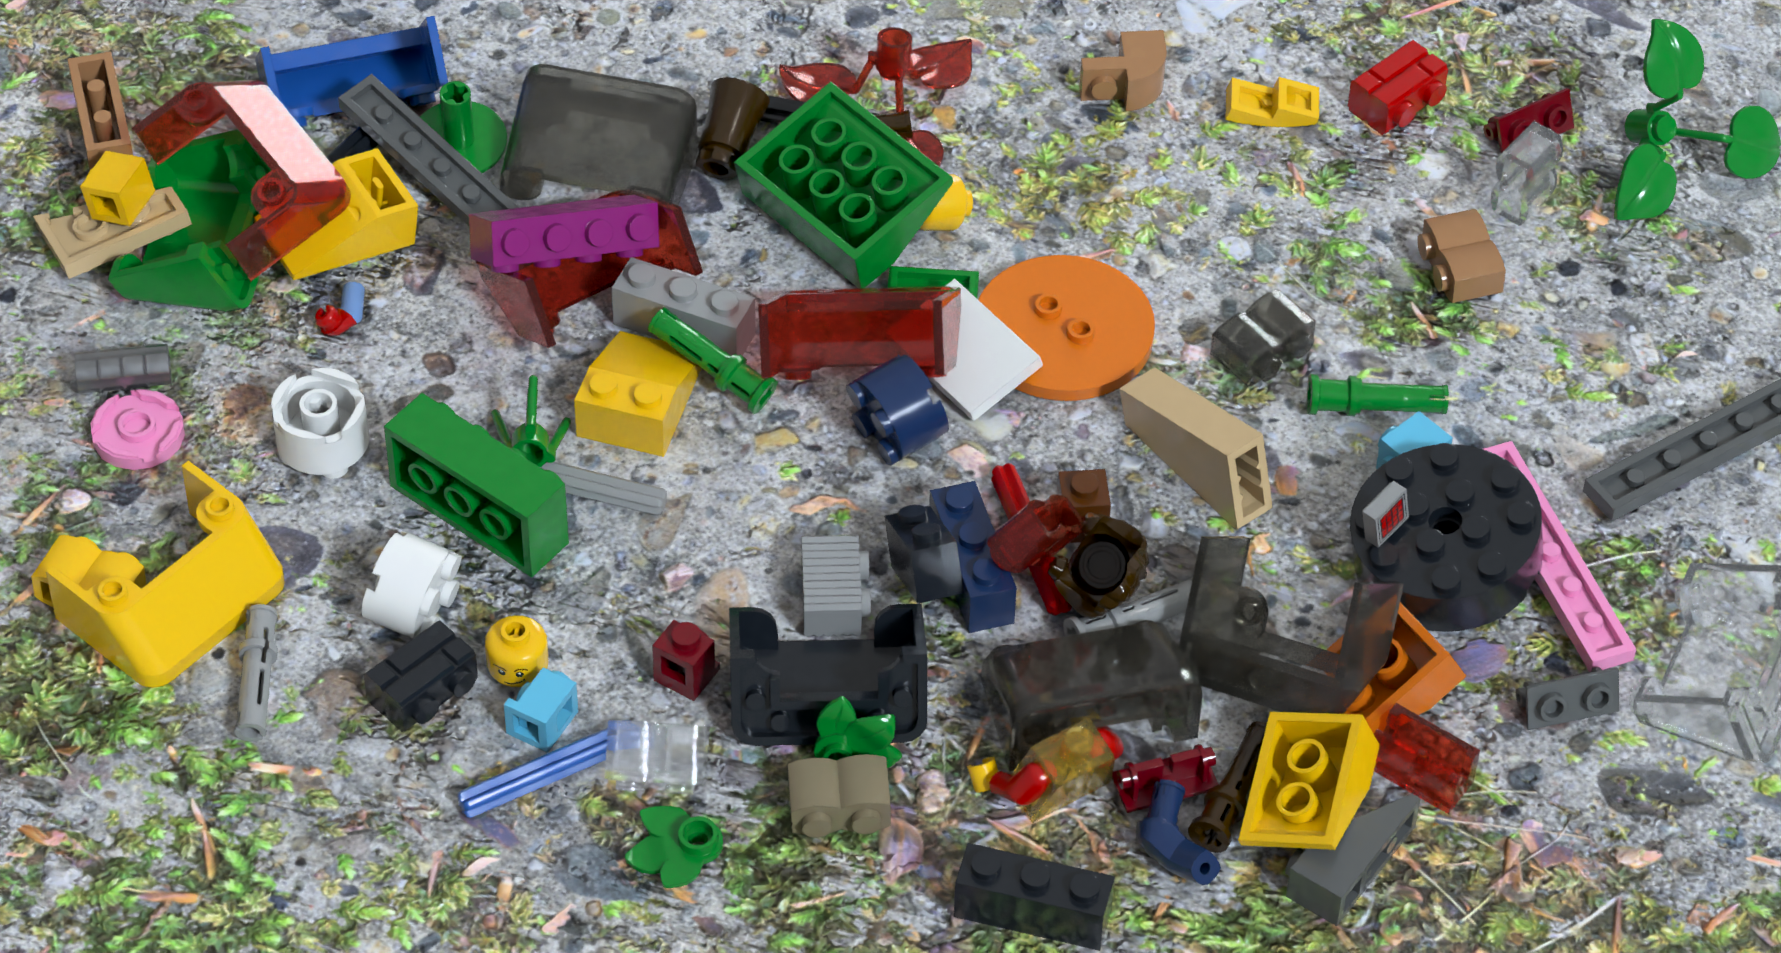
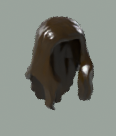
(1103, 567)

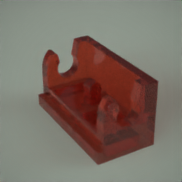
(1425, 759)

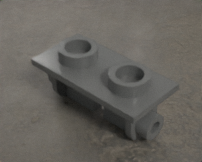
(1570, 697)

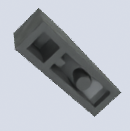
(1335, 879)

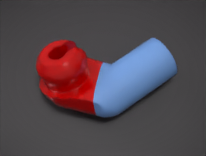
(350, 313)

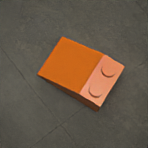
(1414, 675)

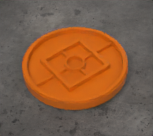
(1081, 321)

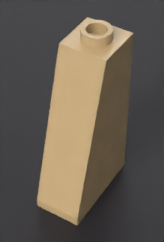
(1201, 444)

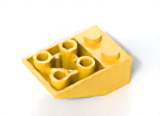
(374, 223)

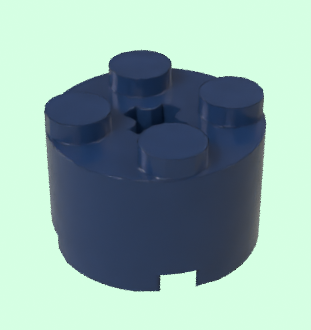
(897, 408)

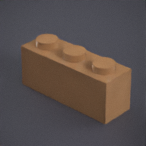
(99, 106)

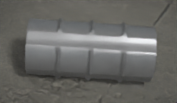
(123, 368)

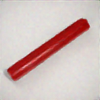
(1013, 499)

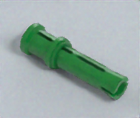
(729, 371)
(1353, 396)

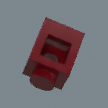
(690, 648)

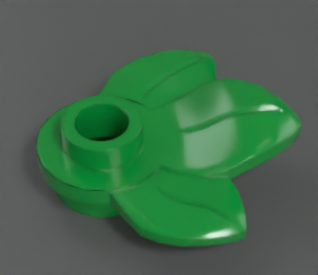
(846, 736)
(671, 847)

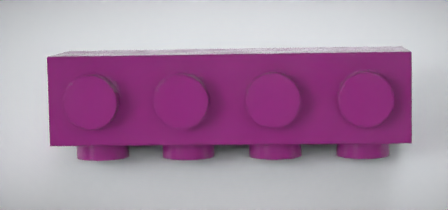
(564, 231)

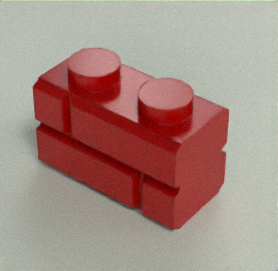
(1398, 88)

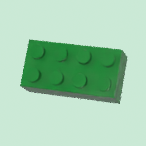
(477, 484)

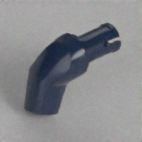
(1167, 844)

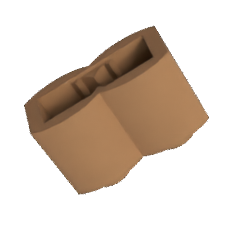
(1462, 256)

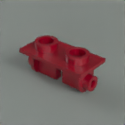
(1551, 111)
(1187, 768)

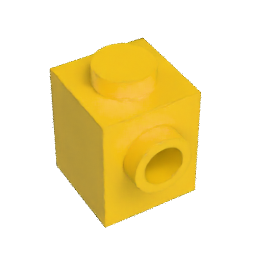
(117, 188)

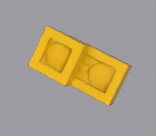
(1284, 105)

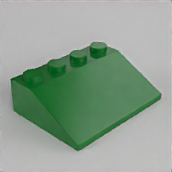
(843, 184)

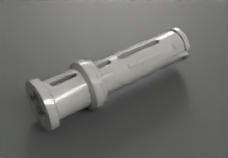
(1153, 607)

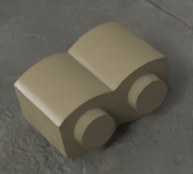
(839, 795)

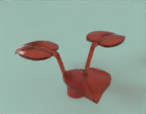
(936, 66)

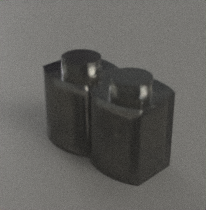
(1263, 338)

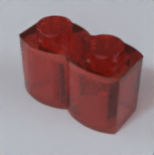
(1035, 534)

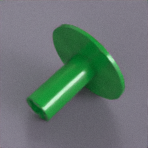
(468, 126)

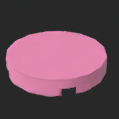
(137, 429)

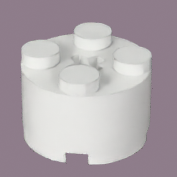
(320, 422)
(411, 584)

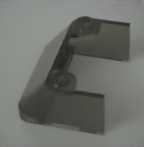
(1236, 656)

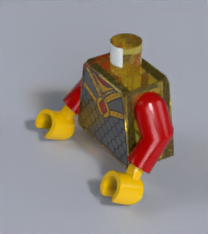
(1054, 770)

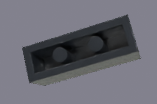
(1033, 896)

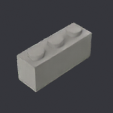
(712, 310)

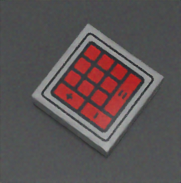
(1385, 513)

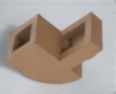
(1132, 76)

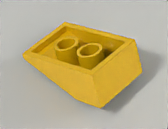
(635, 394)
(1309, 780)

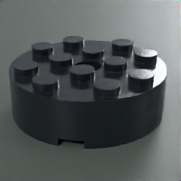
(1467, 537)

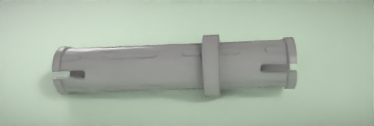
(257, 656)

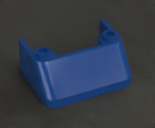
(314, 77)

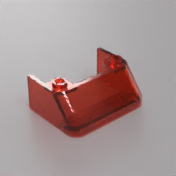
(293, 198)
(537, 294)
(859, 329)

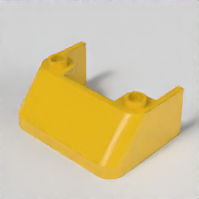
(188, 606)

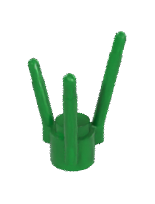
(530, 436)

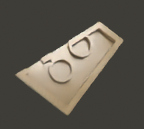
(88, 243)

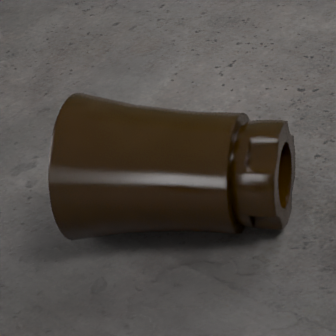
(729, 125)

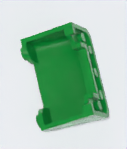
(194, 264)

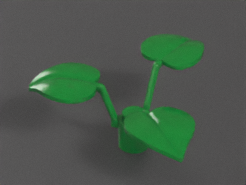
(1669, 65)

